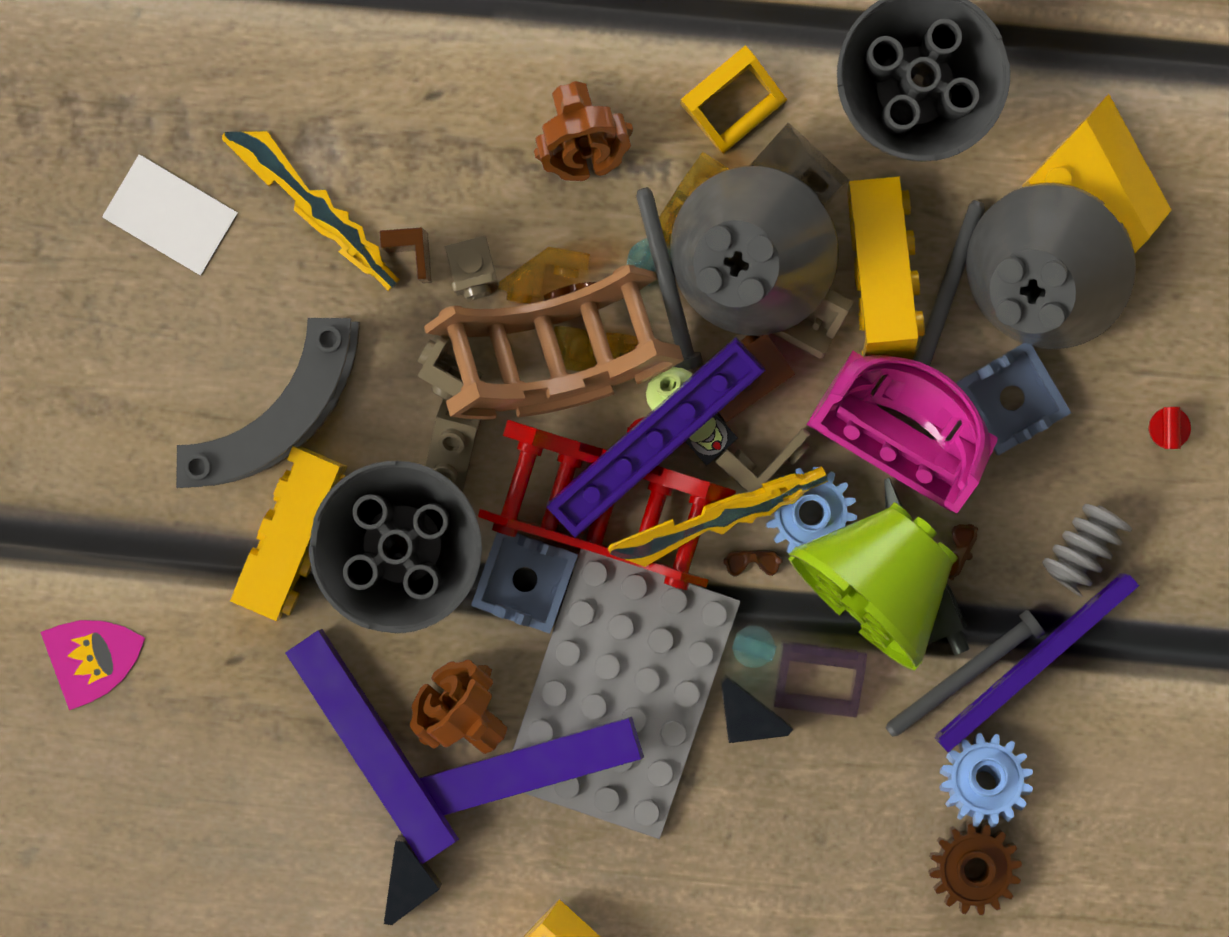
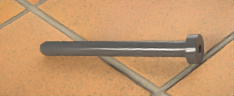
(666, 279)
(949, 285)
(965, 674)

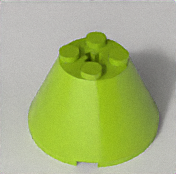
(884, 576)

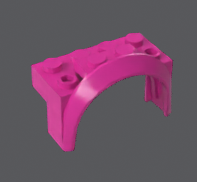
(935, 468)

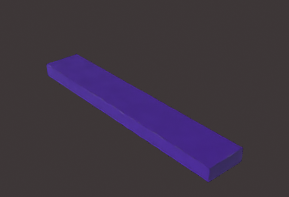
(655, 437)
(1036, 661)
(372, 746)
(535, 766)

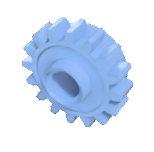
(833, 514)
(997, 761)

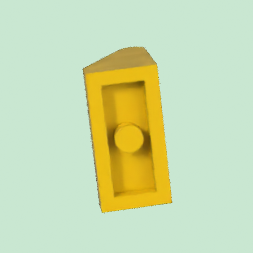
(720, 79)

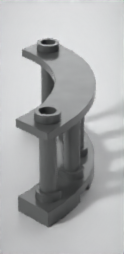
(289, 421)

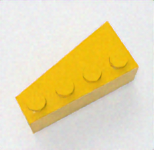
(884, 267)
(285, 534)

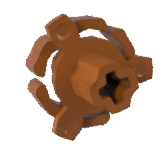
(581, 133)
(459, 709)

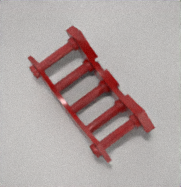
(570, 456)

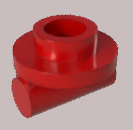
(1169, 428)

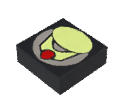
(711, 439)

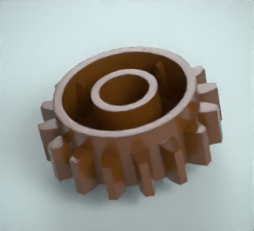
(981, 889)

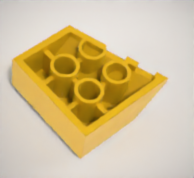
(1109, 165)

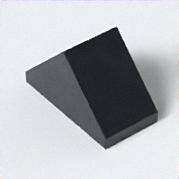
(748, 717)
(409, 882)

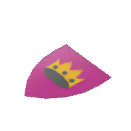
(90, 657)

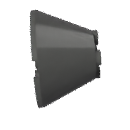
(961, 67)
(754, 250)
(1050, 266)
(355, 538)

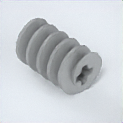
(1085, 547)

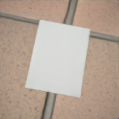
(169, 214)

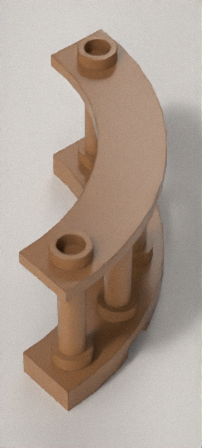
(563, 389)

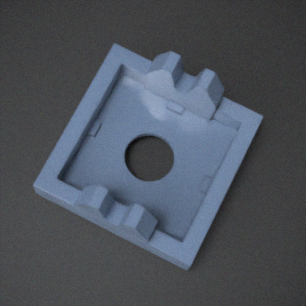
(1041, 404)
(532, 608)

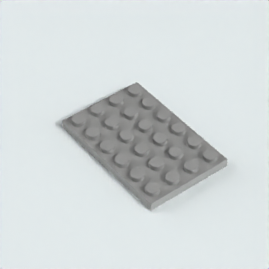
(621, 653)

